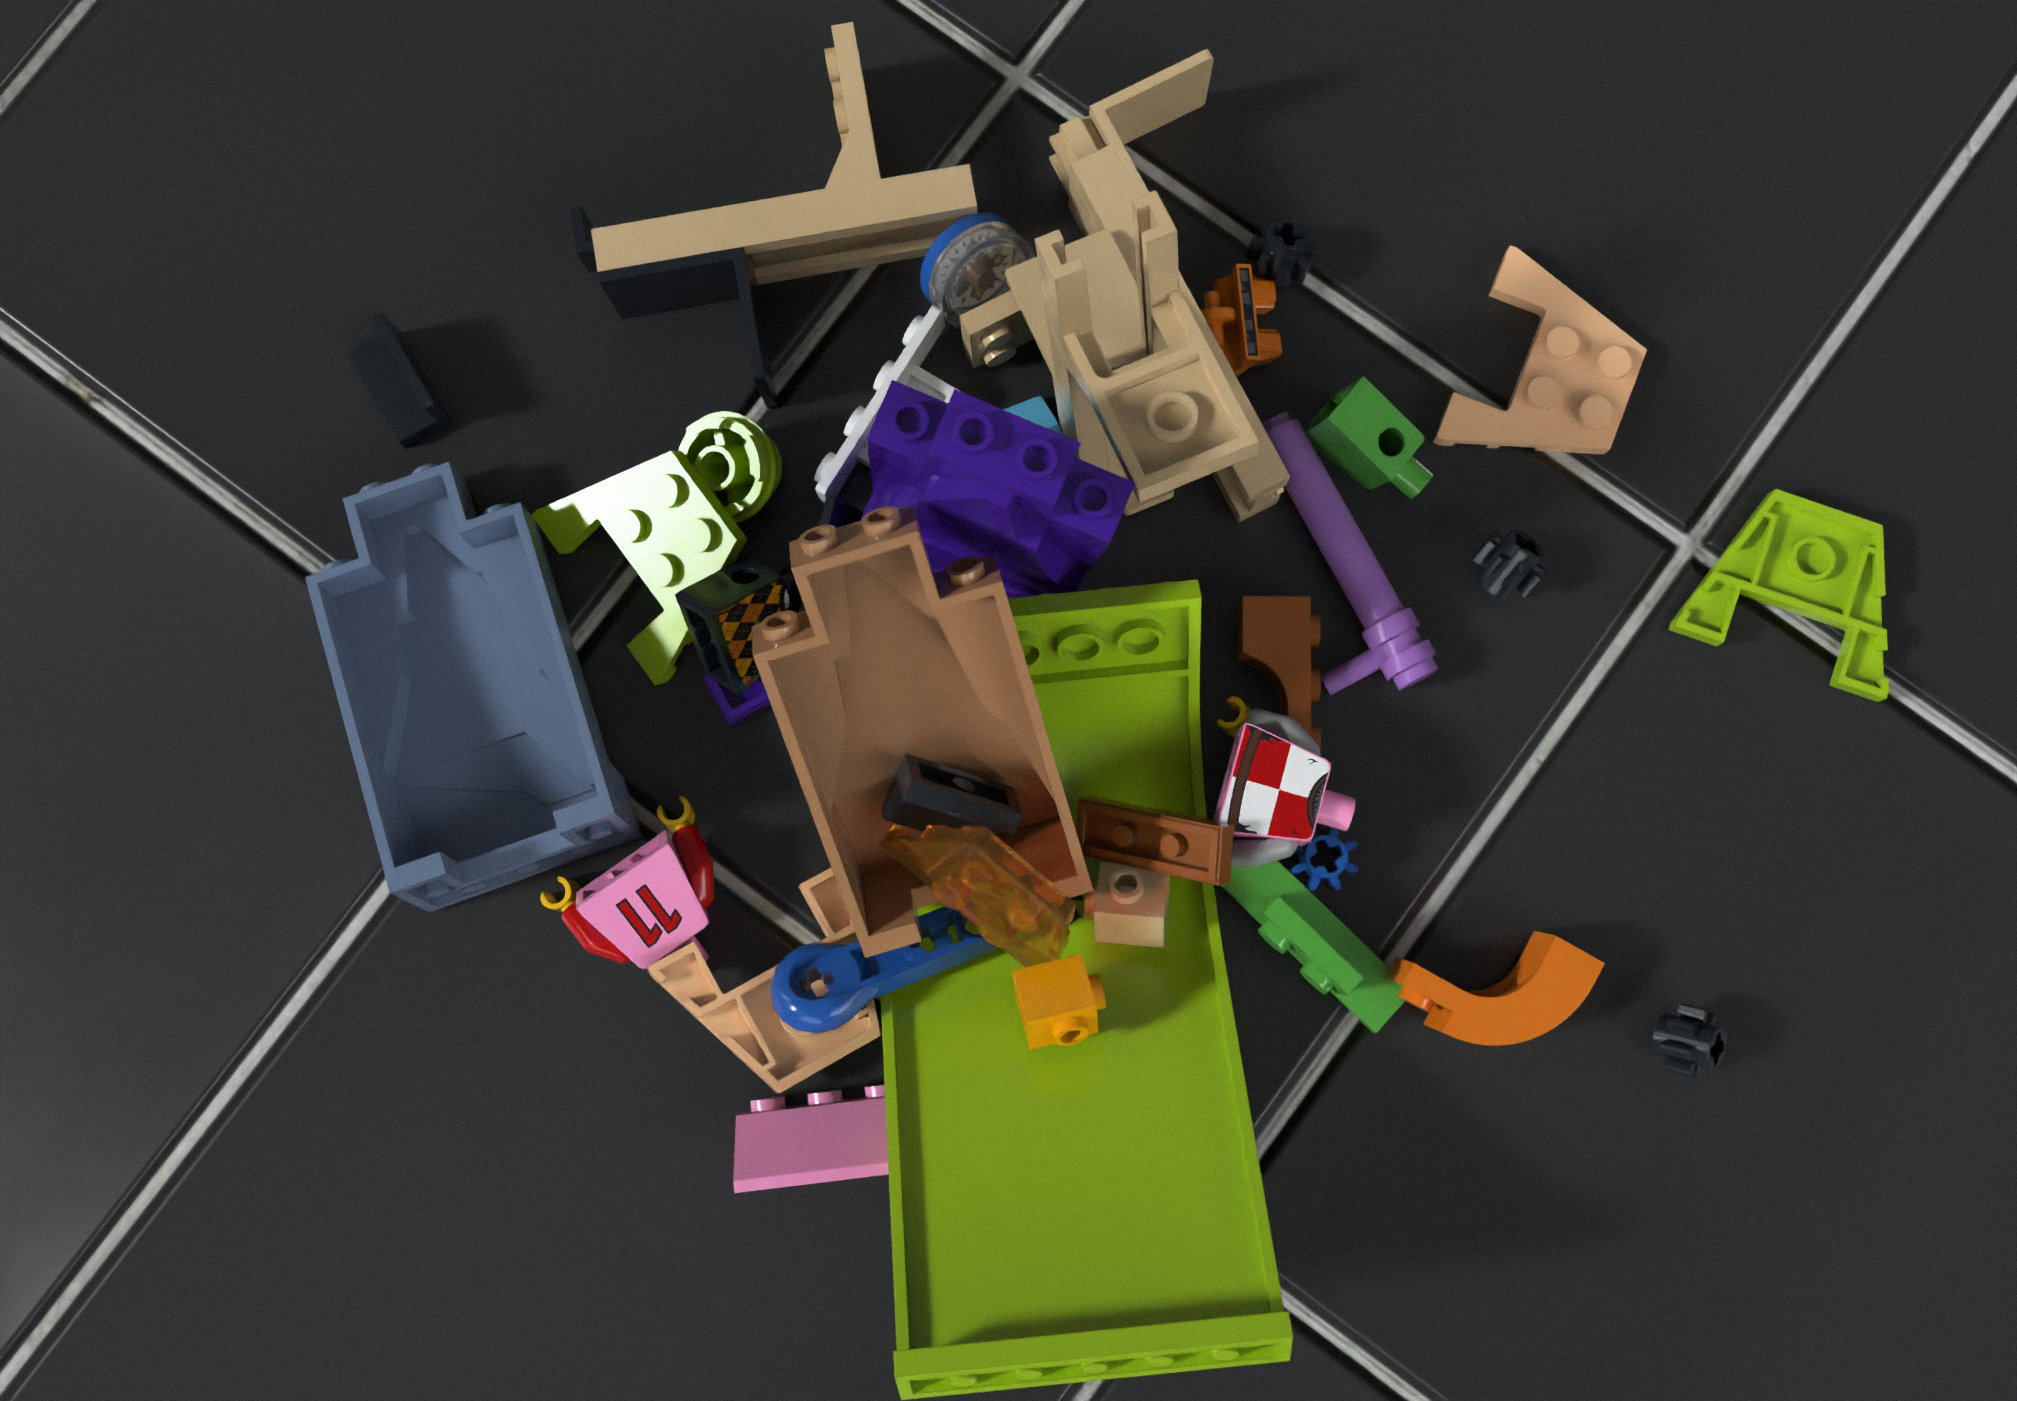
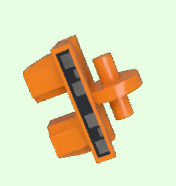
(1233, 319)

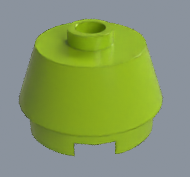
(734, 461)

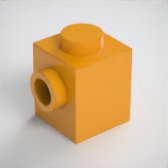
(1058, 1001)

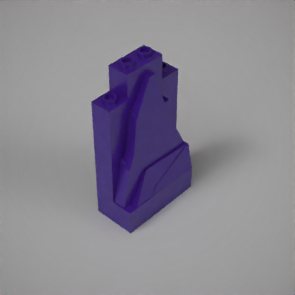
(993, 488)

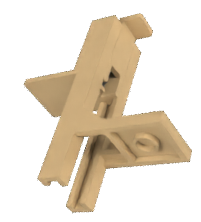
(1131, 358)

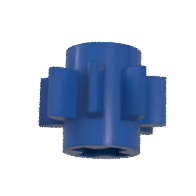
(1335, 866)

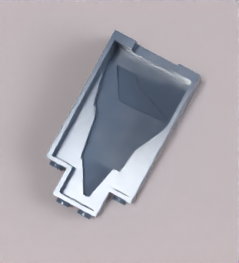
(463, 694)

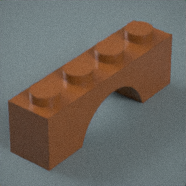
(1277, 642)

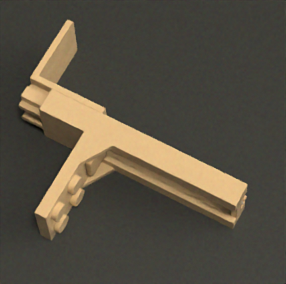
(1100, 193)

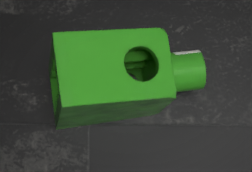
(1369, 439)

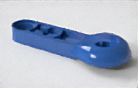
(857, 979)

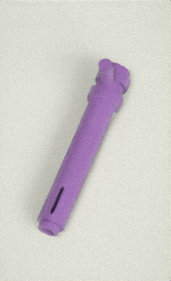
(1388, 625)

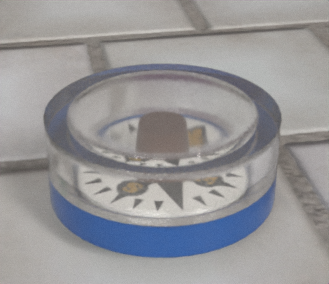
(970, 263)

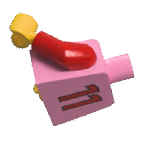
(647, 900)

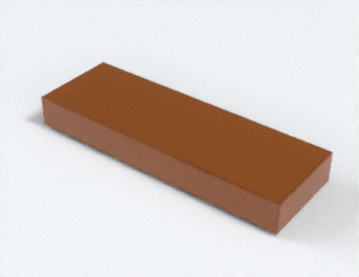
(1155, 839)

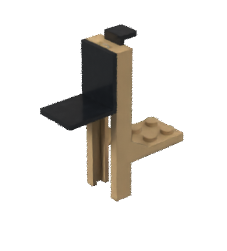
(736, 247)

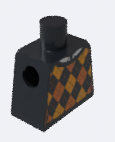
(722, 614)

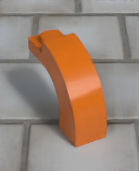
(1527, 1003)

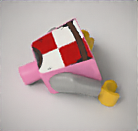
(1275, 787)

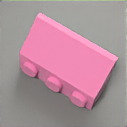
(810, 1141)

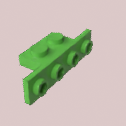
(1324, 946)

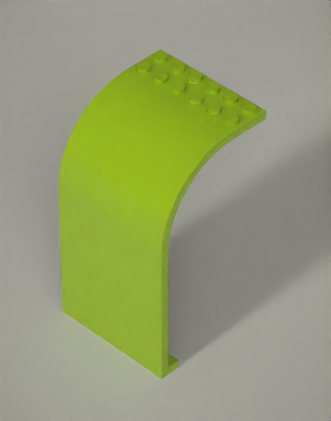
(1105, 1191)

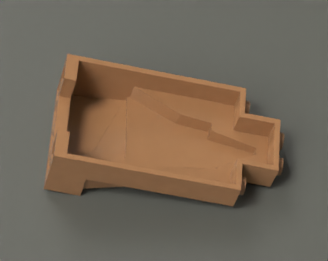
(895, 668)

